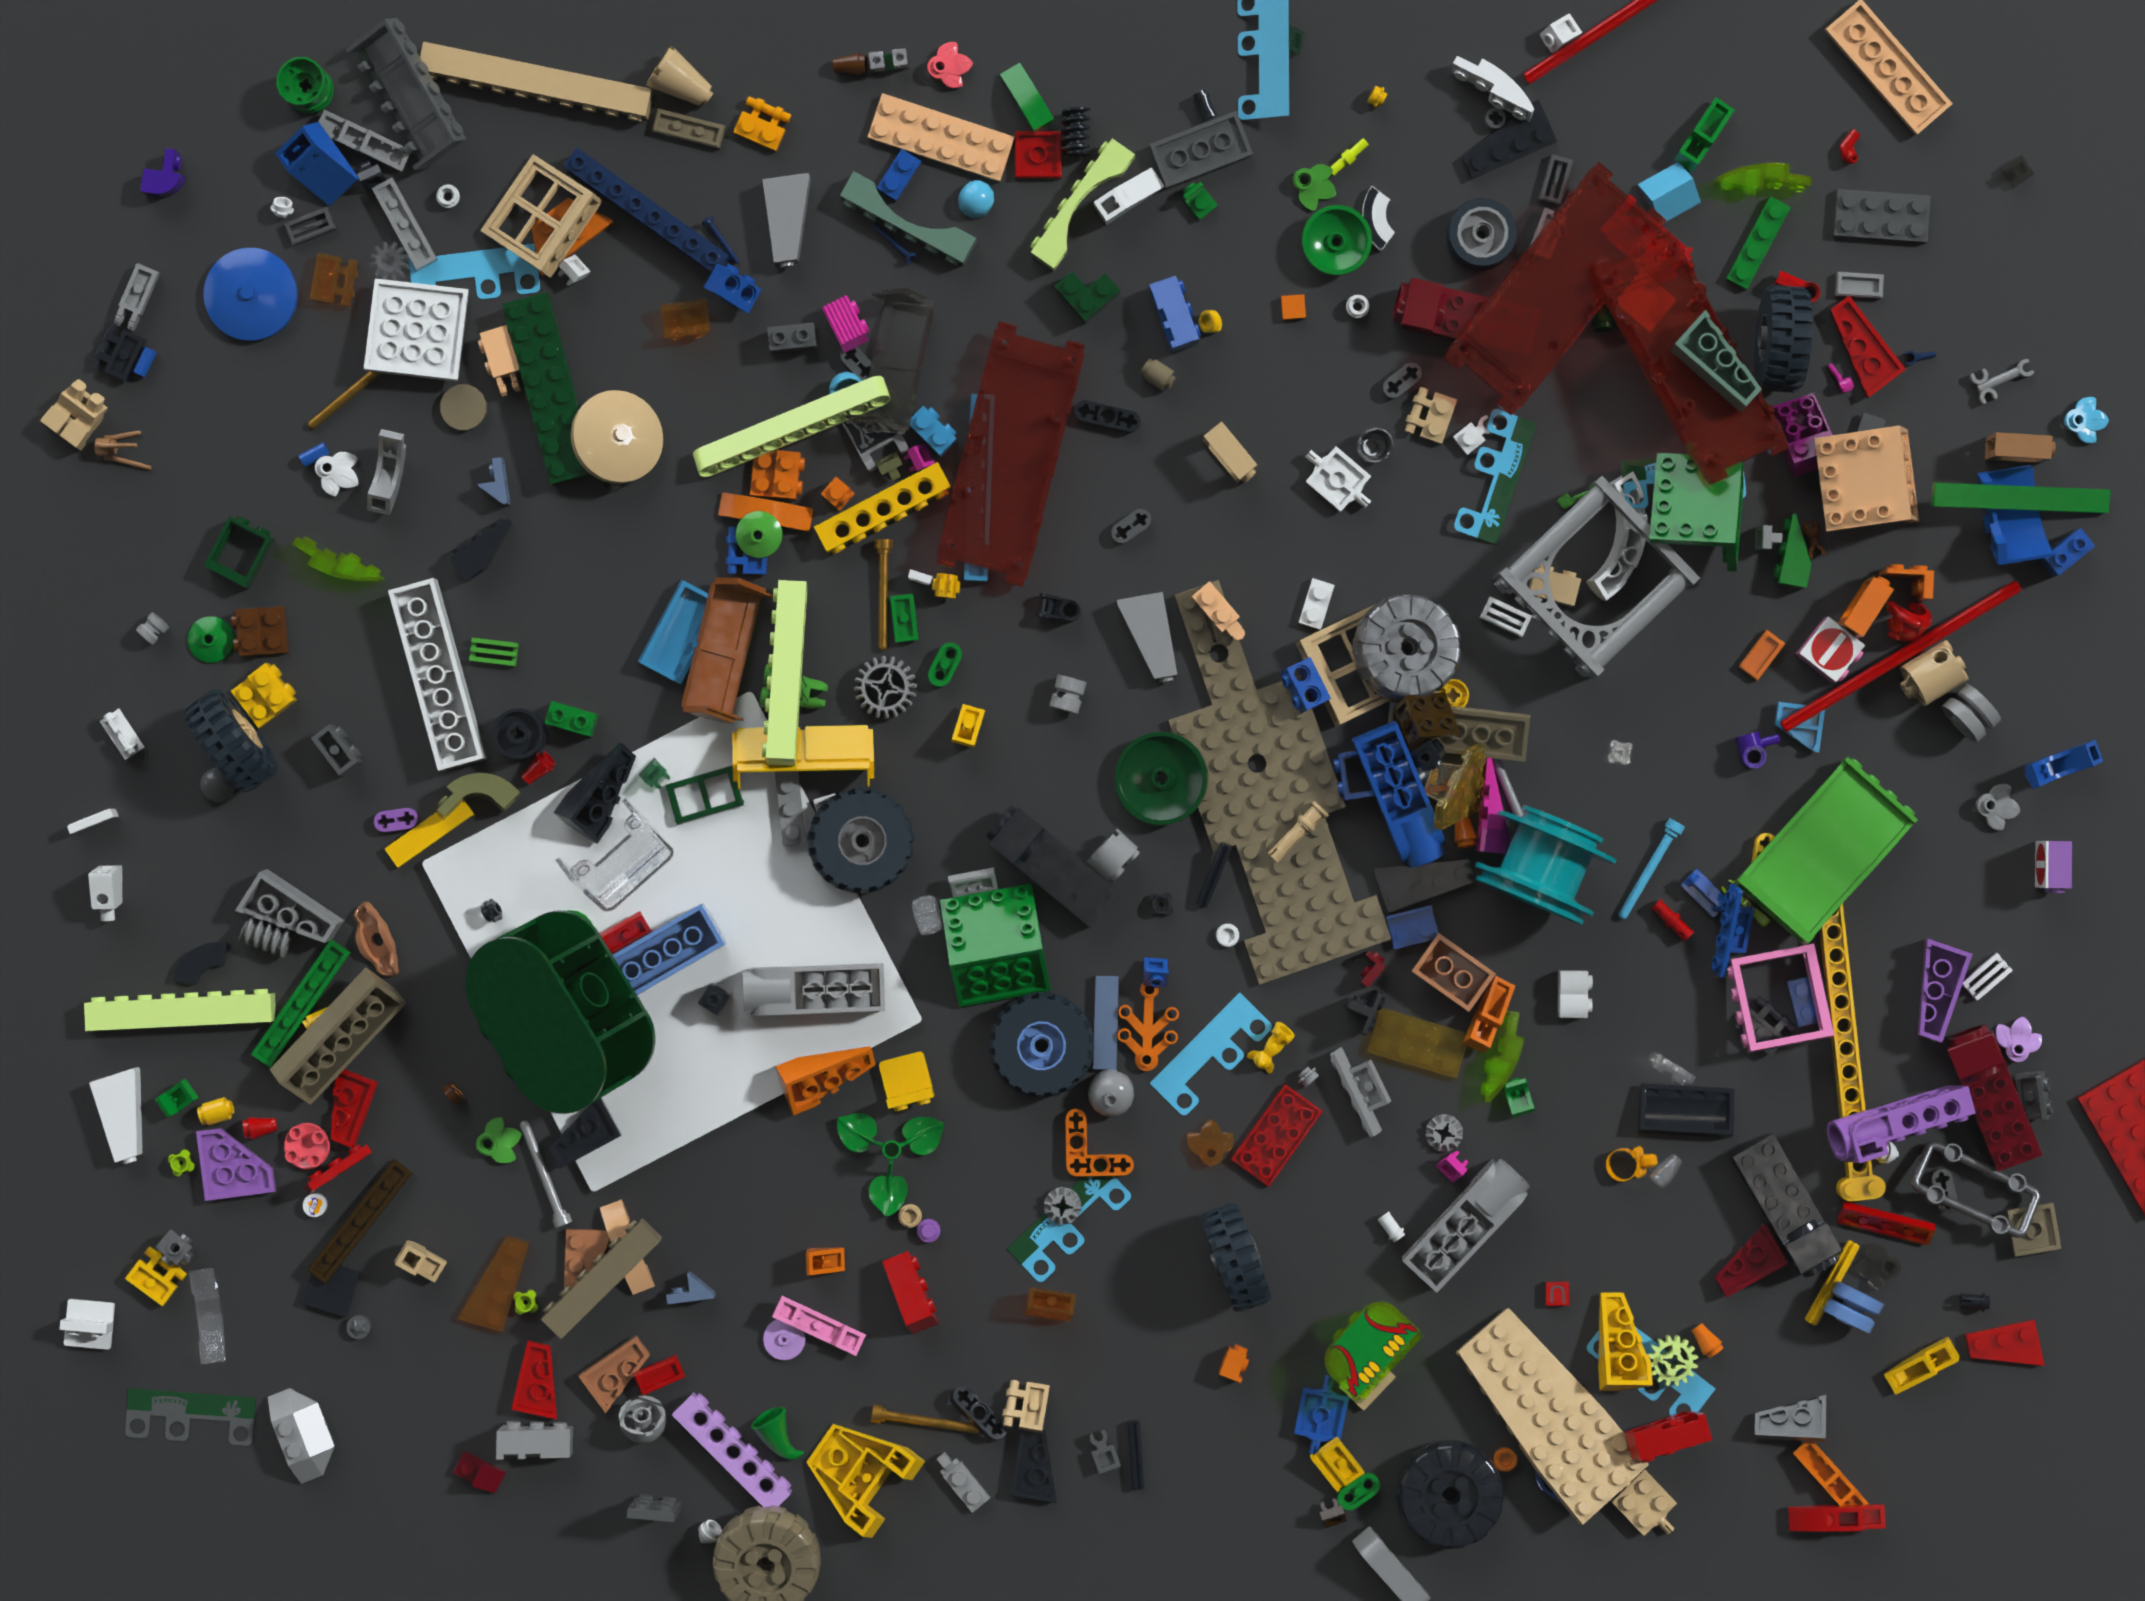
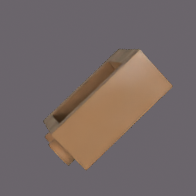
(2019, 447)

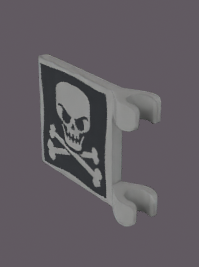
(870, 440)

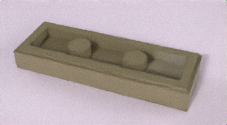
(688, 128)

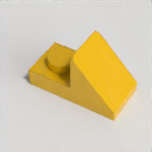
(968, 726)

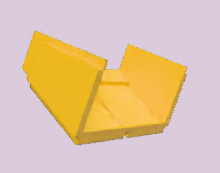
(817, 750)

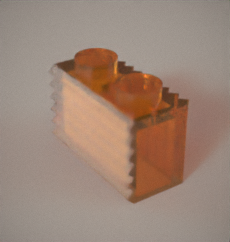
(1050, 1304)

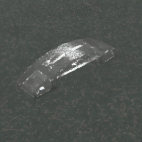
(208, 1315)

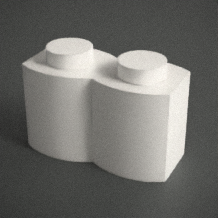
(1573, 993)

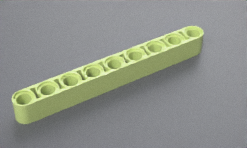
(791, 426)

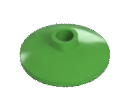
(770, 530)

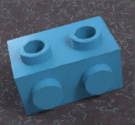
(936, 435)

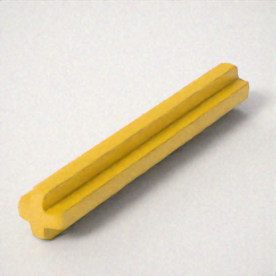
(1836, 1274)

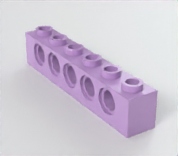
(718, 1449)

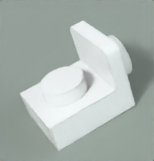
(1560, 33)

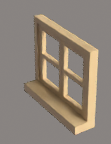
(565, 231)
(1336, 705)

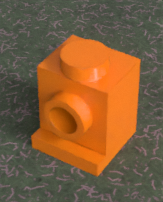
(837, 493)
(1234, 1363)

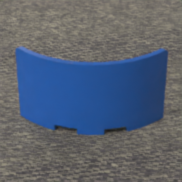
(2014, 532)

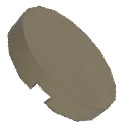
(463, 407)

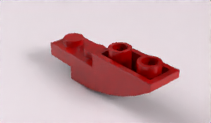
(1836, 1518)

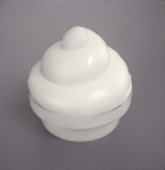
(1892, 1154)
(709, 1531)

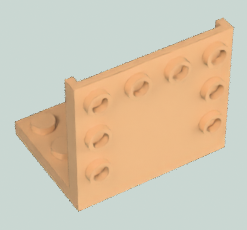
(1866, 478)

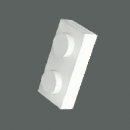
(1316, 604)

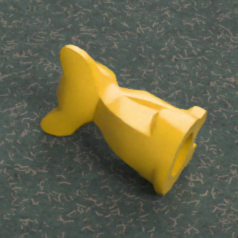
(1280, 1037)

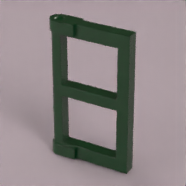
(709, 810)

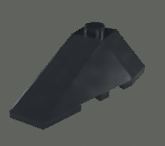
(592, 799)

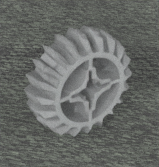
(870, 683)

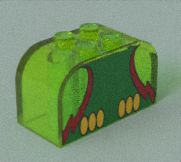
(1370, 1348)

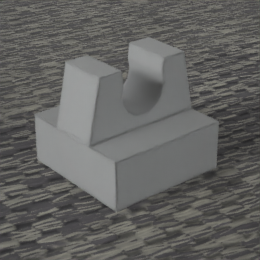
(1765, 538)

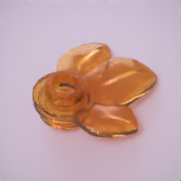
(1210, 1139)

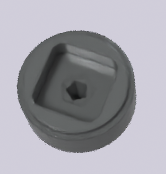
(358, 1327)

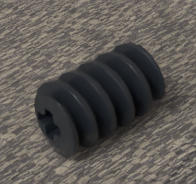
(1074, 131)

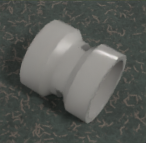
(152, 628)

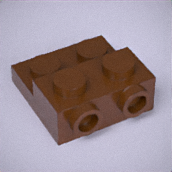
(260, 631)

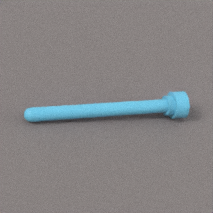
(1672, 830)

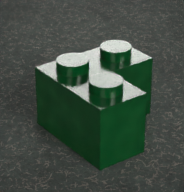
(1087, 301)

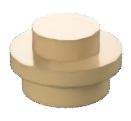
(910, 1215)

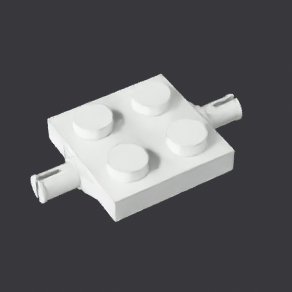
(1338, 479)

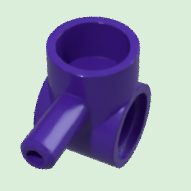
(1754, 742)

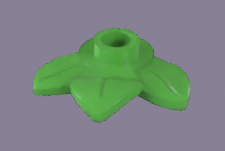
(1318, 186)
(502, 1141)

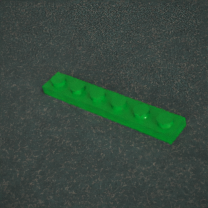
(301, 1003)

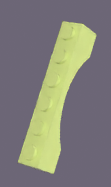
(1111, 164)

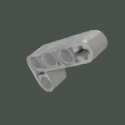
(1389, 1567)

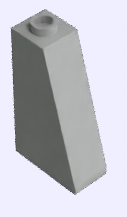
(786, 212)
(1150, 629)

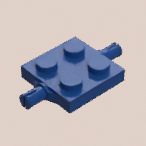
(1321, 1414)

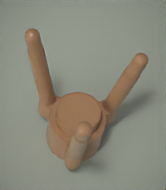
(108, 446)

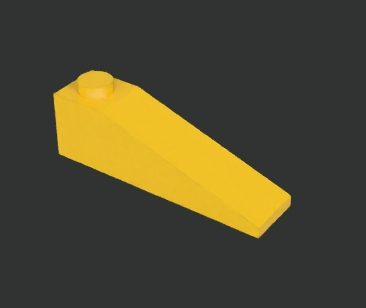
(1621, 1353)

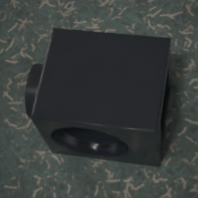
(714, 999)

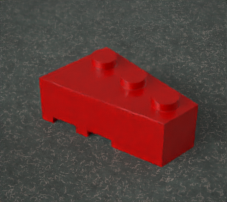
(911, 1292)
(1668, 1435)

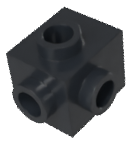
(1434, 749)

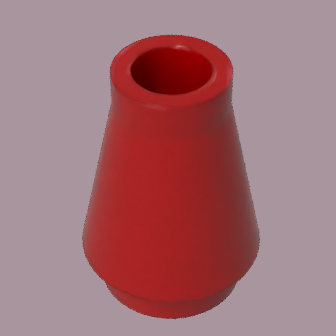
(539, 766)
(258, 1127)

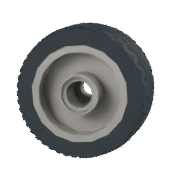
(1486, 217)

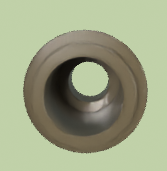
(1158, 374)

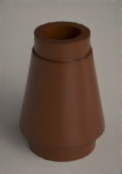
(851, 64)

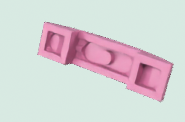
(818, 1325)

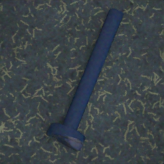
(708, 221)
(891, 240)

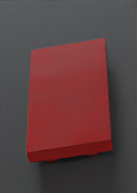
(1276, 1135)

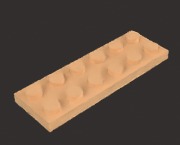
(1888, 67)
(941, 137)

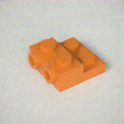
(777, 475)

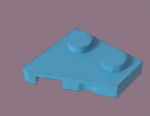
(1808, 732)

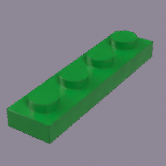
(1758, 243)

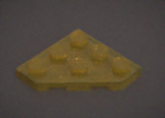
(1464, 789)

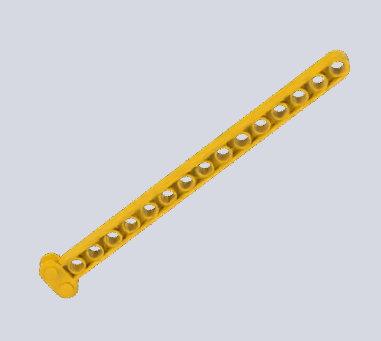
(1862, 1183)

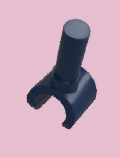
(1919, 356)

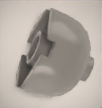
(1111, 1093)
(642, 1419)

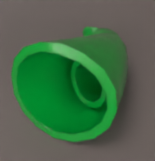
(772, 1431)

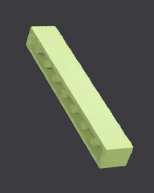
(786, 673)
(182, 1011)

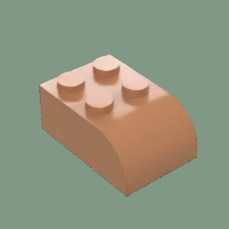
(1453, 972)

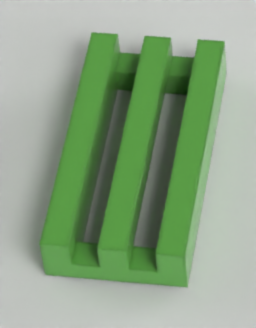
(474, 649)

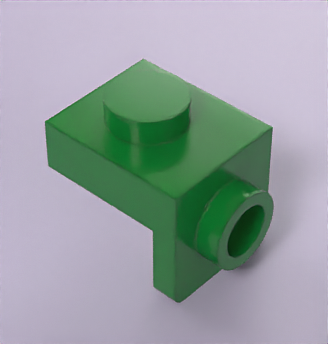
(1518, 1097)
(176, 1098)

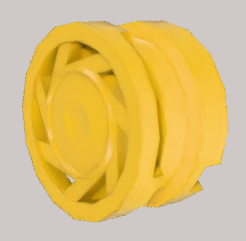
(1456, 693)

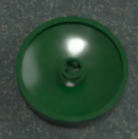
(1161, 778)

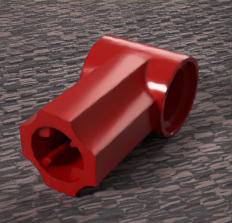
(1786, 279)

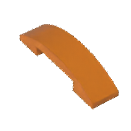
(787, 514)

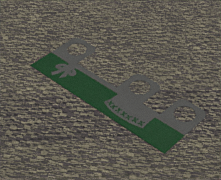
(187, 1406)

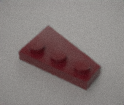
(1751, 1263)

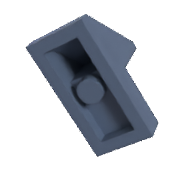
(499, 488)
(697, 1291)

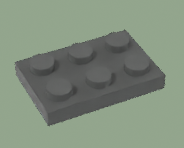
(647, 1508)

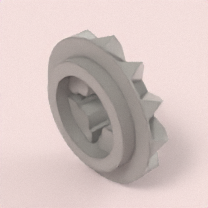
(1434, 1137)
(1056, 1196)

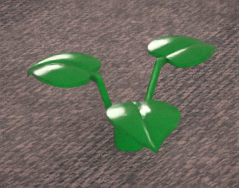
(922, 1136)

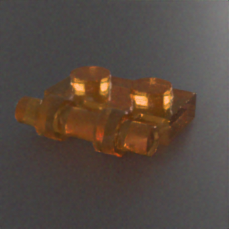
(326, 279)

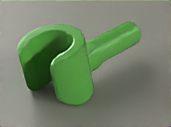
(1566, 500)

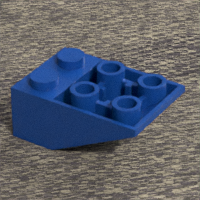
(317, 163)

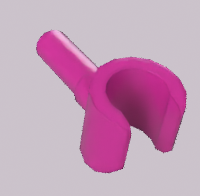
(1844, 385)

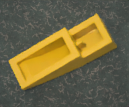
(1922, 1365)

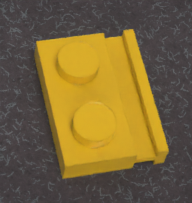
(1337, 1464)

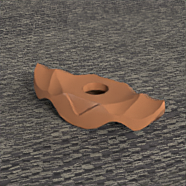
(383, 956)

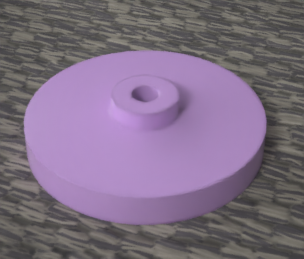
(783, 1340)

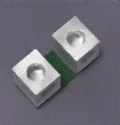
(888, 62)

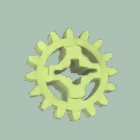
(1670, 1370)

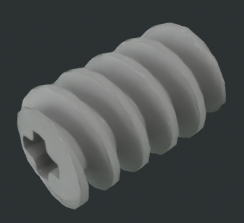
(270, 938)

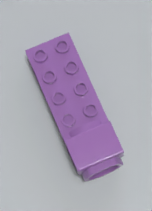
(1893, 1121)

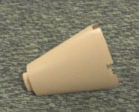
(679, 79)

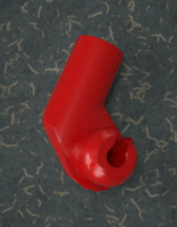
(1847, 147)

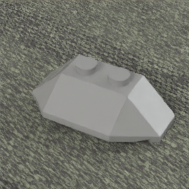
(301, 1433)

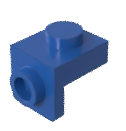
(1155, 972)

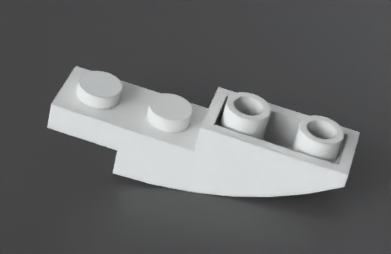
(1503, 90)

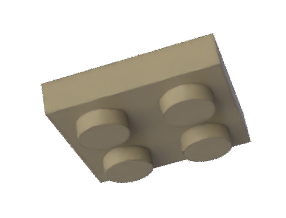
(2042, 1232)

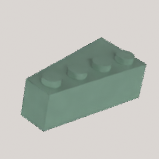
(1716, 362)

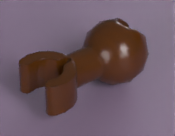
(1811, 534)

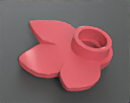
(953, 65)

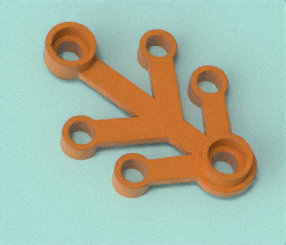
(1147, 1031)

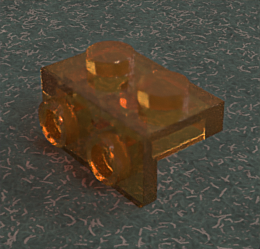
(685, 319)

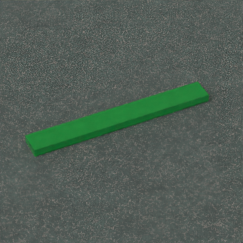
(2020, 497)

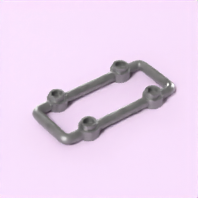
(2015, 1183)

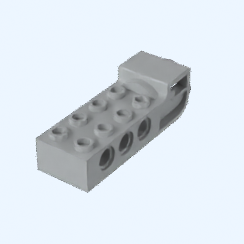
(814, 989)
(1466, 1223)

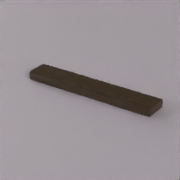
(360, 1221)

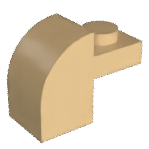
(416, 1259)

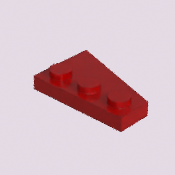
(351, 1104)
(336, 1167)
(2007, 1343)
(535, 1382)

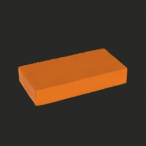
(1761, 655)

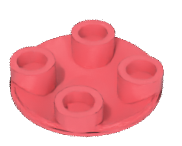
(306, 1146)

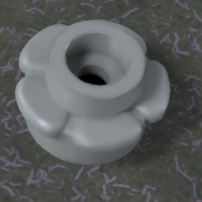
(1307, 1076)

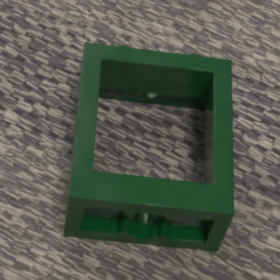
(226, 533)

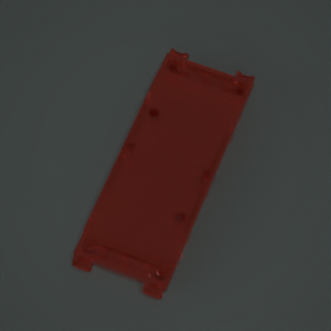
(1552, 289)
(1654, 304)
(1010, 454)

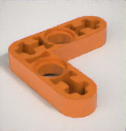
(1081, 1153)

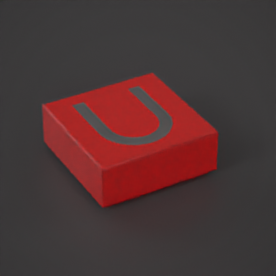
(1557, 1293)

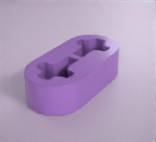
(396, 825)

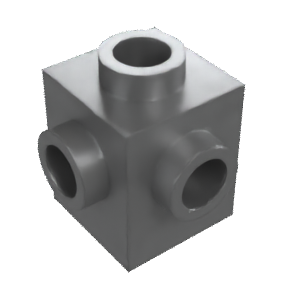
(172, 1241)

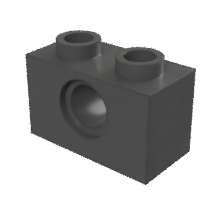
(792, 338)

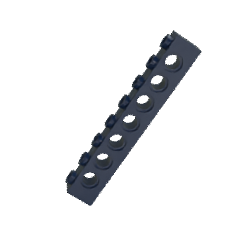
(645, 211)

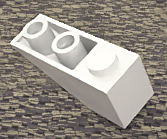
(1128, 195)

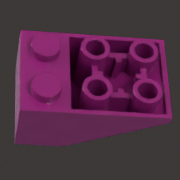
(1801, 423)

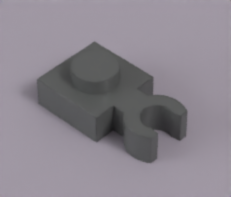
(1105, 1455)

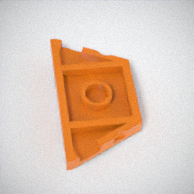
(542, 231)

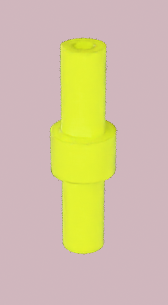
(1349, 156)

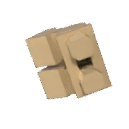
(82, 406)

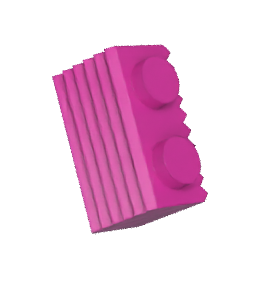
(845, 323)

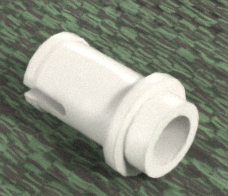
(1391, 1227)

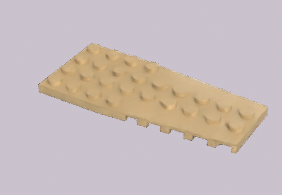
(1551, 1416)

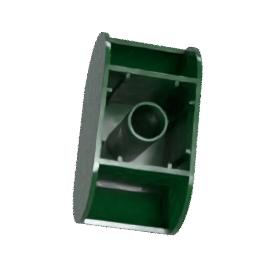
(559, 1012)

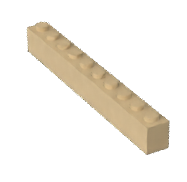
(537, 81)

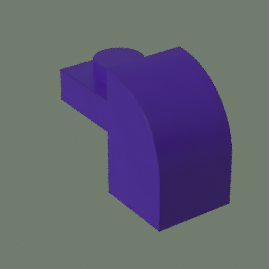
(164, 182)

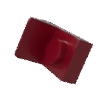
(479, 1472)

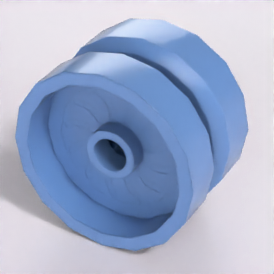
(1853, 1307)

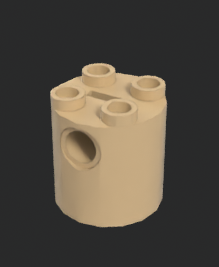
(1933, 674)

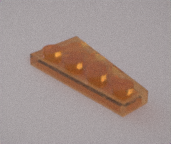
(495, 1291)

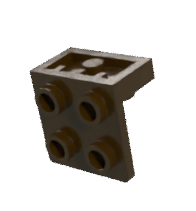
(1425, 718)

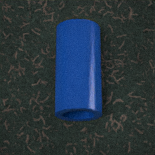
(144, 361)
(313, 454)

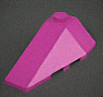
(1492, 829)

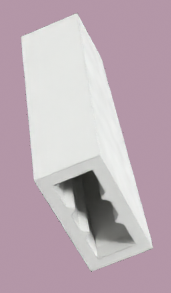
(120, 1112)

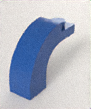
(2063, 763)

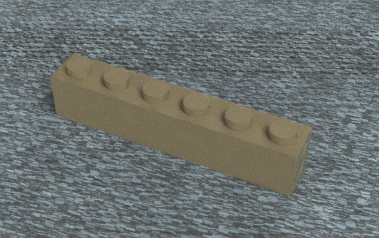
(601, 1278)

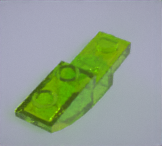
(1752, 178)
(345, 567)
(1501, 1067)

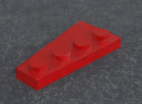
(1867, 350)

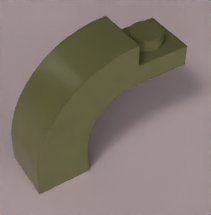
(481, 785)

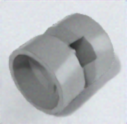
(1068, 694)

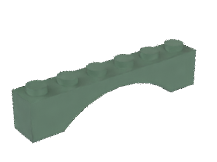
(950, 242)

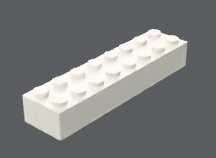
(437, 674)

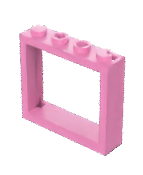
(1818, 994)

